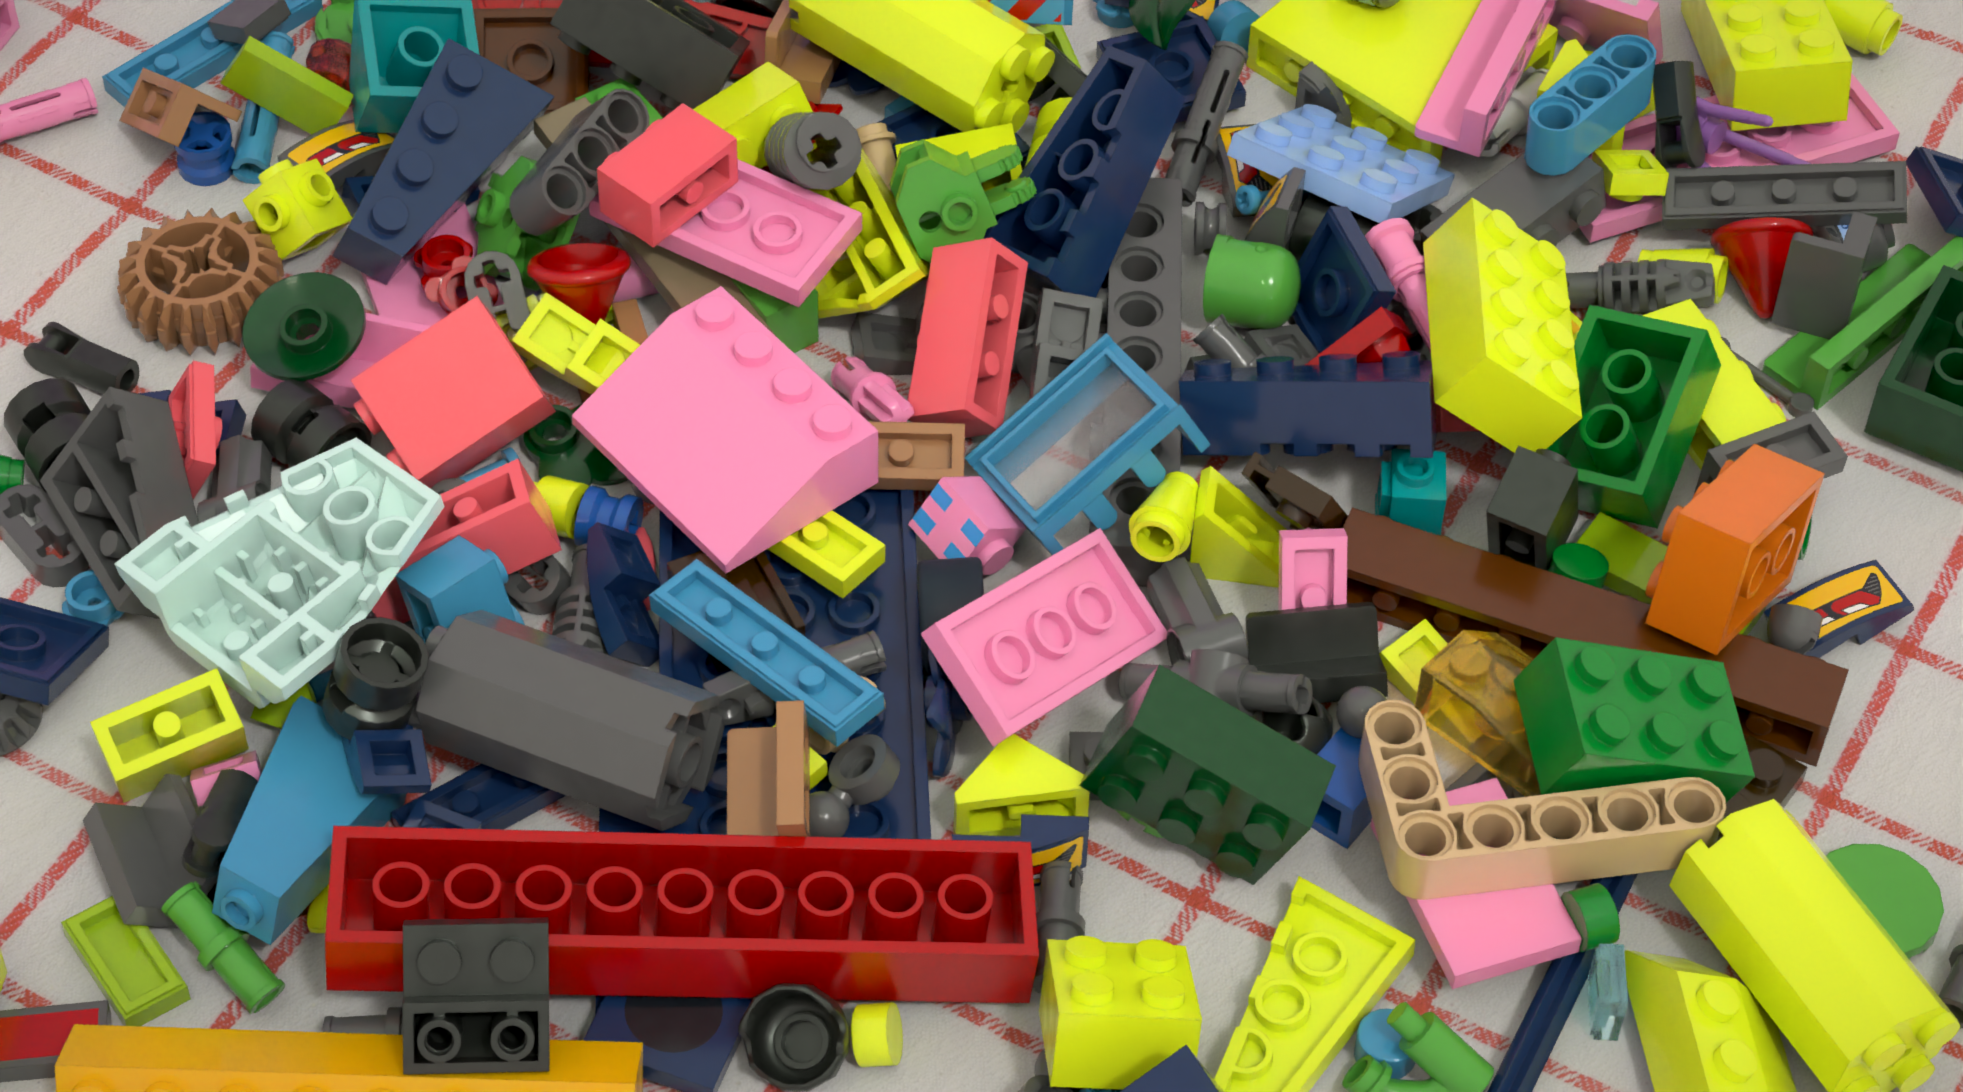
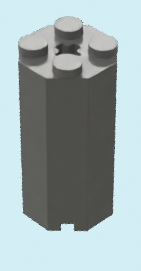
(568, 718)

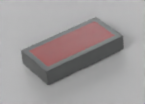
(36, 1035)

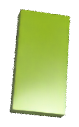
(286, 87)
(125, 964)

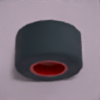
(943, 589)

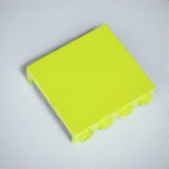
(1375, 55)

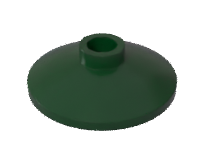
(295, 310)

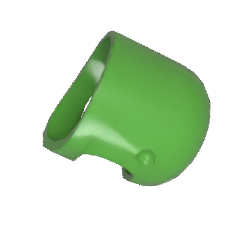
(1250, 283)

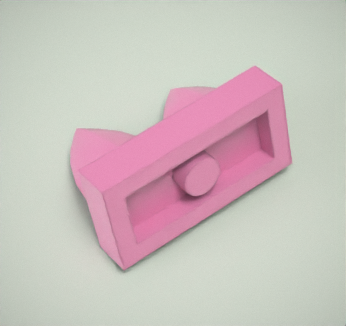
(1312, 568)

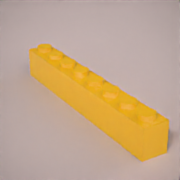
(298, 1061)

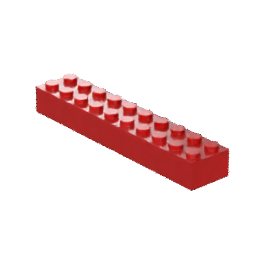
(700, 910)

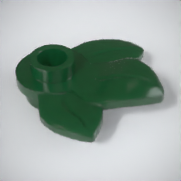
(570, 456)

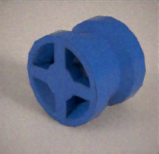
(206, 150)
(598, 506)

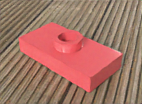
(195, 422)

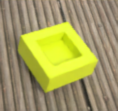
(1631, 174)

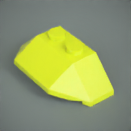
(880, 259)
(1703, 1029)

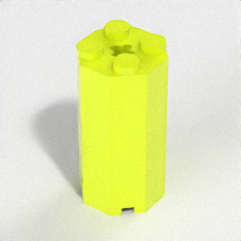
(945, 55)
(1813, 954)

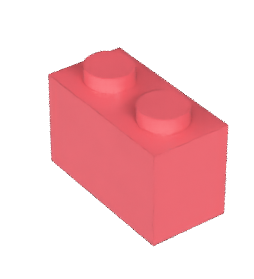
(667, 174)

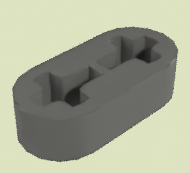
(513, 290)
(30, 542)

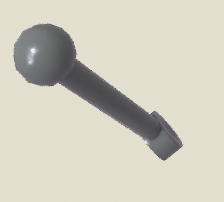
(1798, 403)

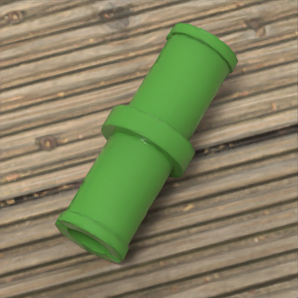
(223, 948)

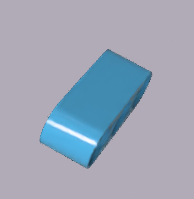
(1589, 104)

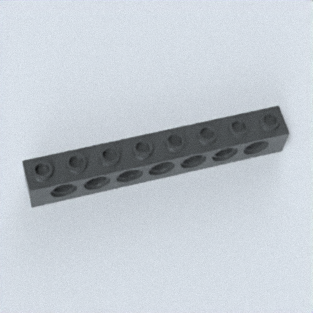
(1145, 321)

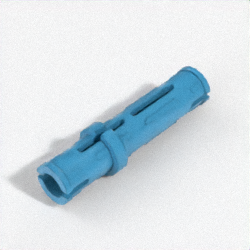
(259, 125)

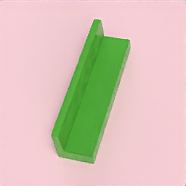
(1878, 322)

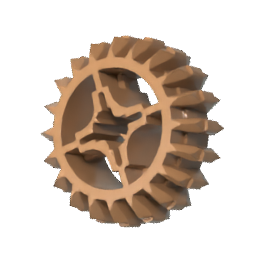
(197, 267)

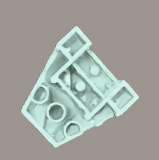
(286, 572)

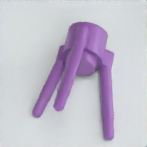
(1715, 132)

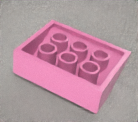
(729, 431)

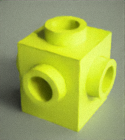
(297, 207)

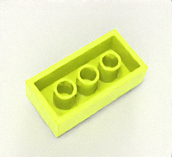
(1773, 58)
(1501, 329)

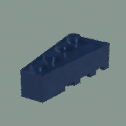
(446, 146)
(1091, 175)
(1312, 405)

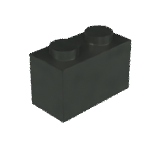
(1533, 507)

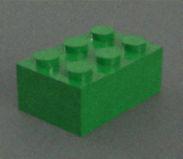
(1639, 408)
(1629, 718)

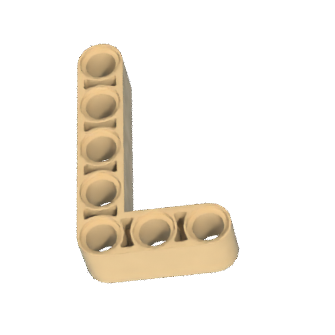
(1400, 763)

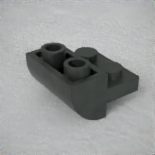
(476, 995)

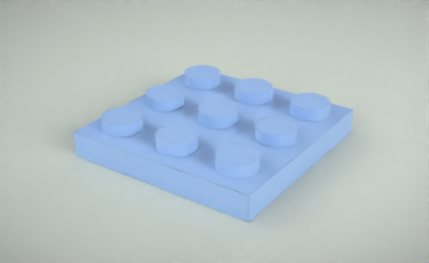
(1343, 163)

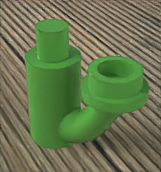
(1434, 1048)

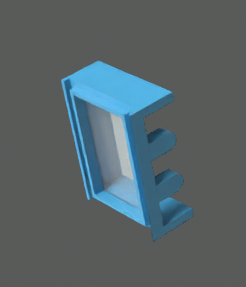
(1079, 440)

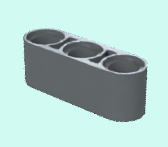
(566, 174)

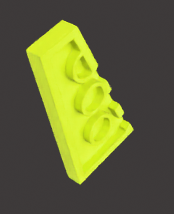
(1314, 990)

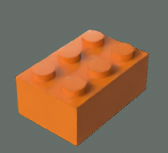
(1732, 548)

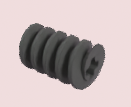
(833, 159)

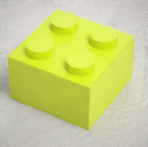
(1115, 1010)

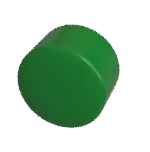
(1580, 564)
(1593, 915)

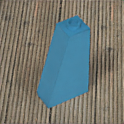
(286, 832)

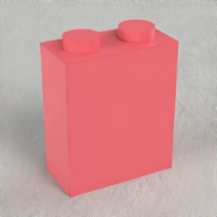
(451, 396)

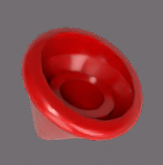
(1758, 256)
(581, 276)

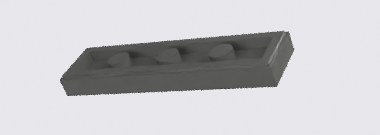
(1802, 192)

